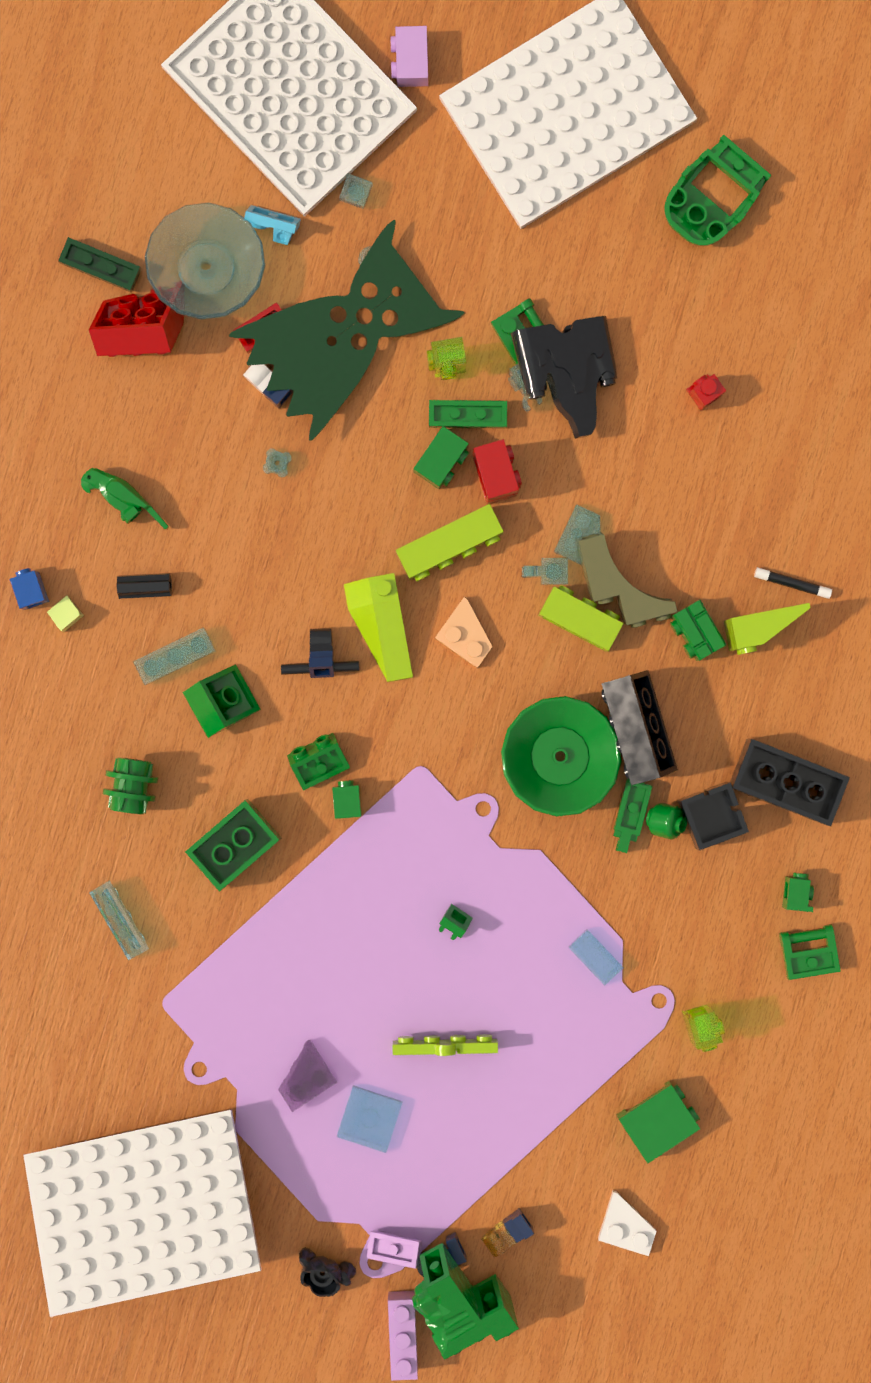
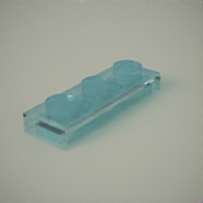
(174, 656)
(119, 920)

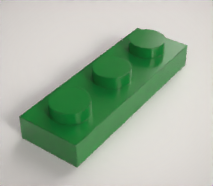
(467, 414)

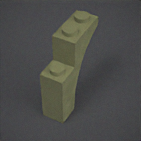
(606, 581)

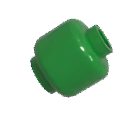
(666, 821)

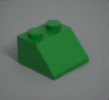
(221, 700)

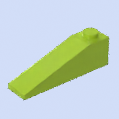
(379, 618)

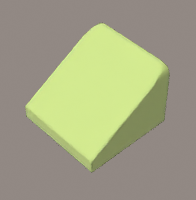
(65, 614)

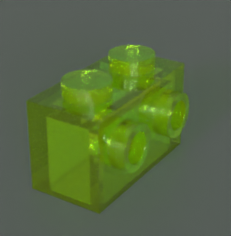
(447, 358)
(703, 1027)

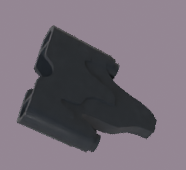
(571, 366)

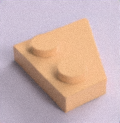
(465, 634)

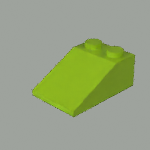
(755, 629)

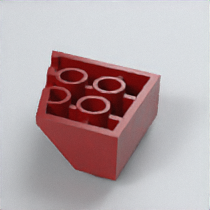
(135, 326)

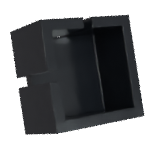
(711, 816)

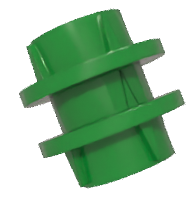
(130, 785)

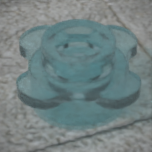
(272, 456)

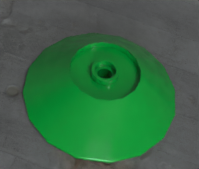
(589, 760)

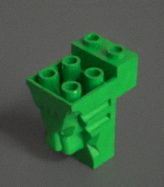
(456, 1309)

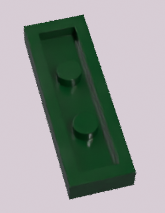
(99, 264)

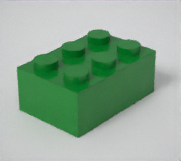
(233, 845)

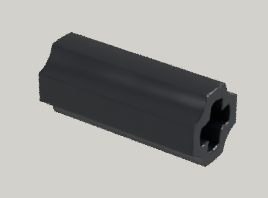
(144, 585)

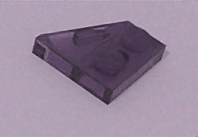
(306, 1078)

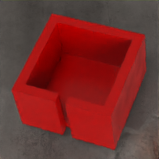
(496, 472)

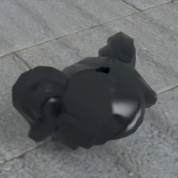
(328, 1282)

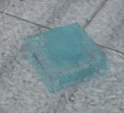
(356, 191)

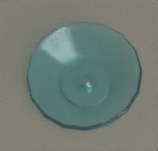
(202, 236)

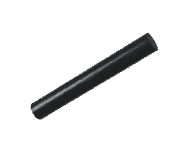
(348, 666)

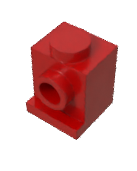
(706, 390)

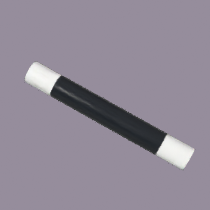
(793, 583)

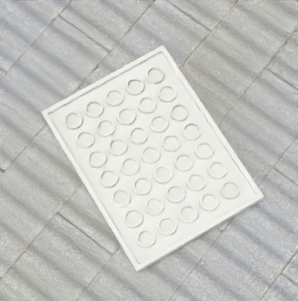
(290, 93)
(567, 108)
(141, 1213)

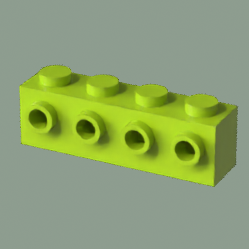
(449, 542)

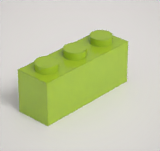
(581, 618)

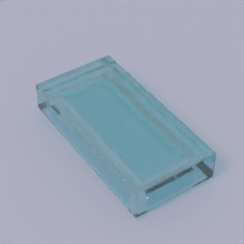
(595, 957)

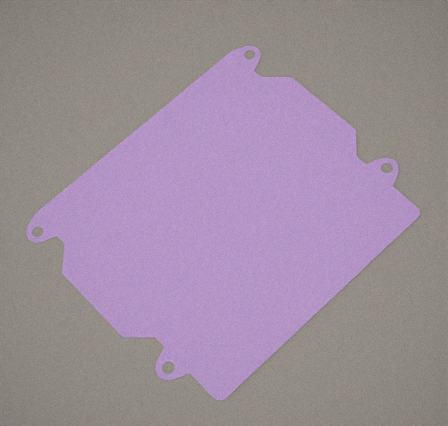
(360, 960)

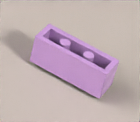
(402, 1336)

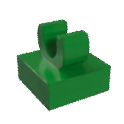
(455, 921)

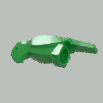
(119, 495)

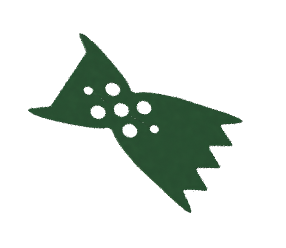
(298, 335)

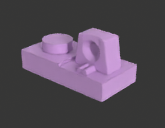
(394, 1249)

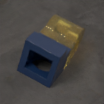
(507, 1233)

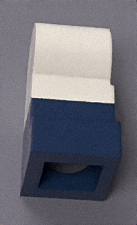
(259, 377)

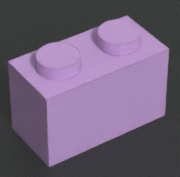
(411, 56)

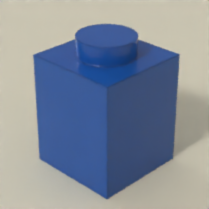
(29, 589)

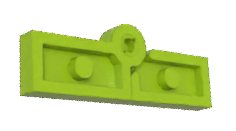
(433, 1045)

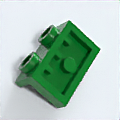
(317, 761)

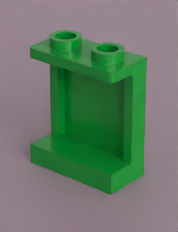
(659, 1122)

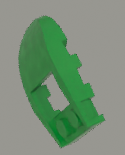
(698, 217)

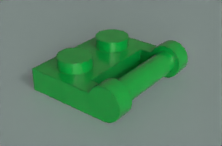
(510, 322)
(810, 961)

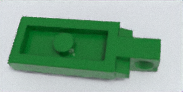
(631, 814)

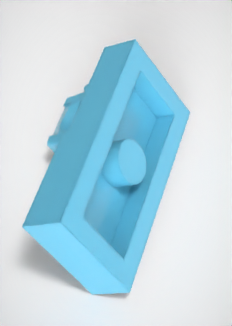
(283, 224)

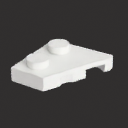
(626, 1227)

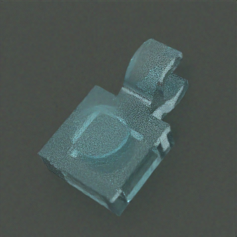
(517, 384)
(552, 571)

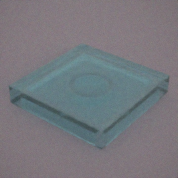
(369, 1119)

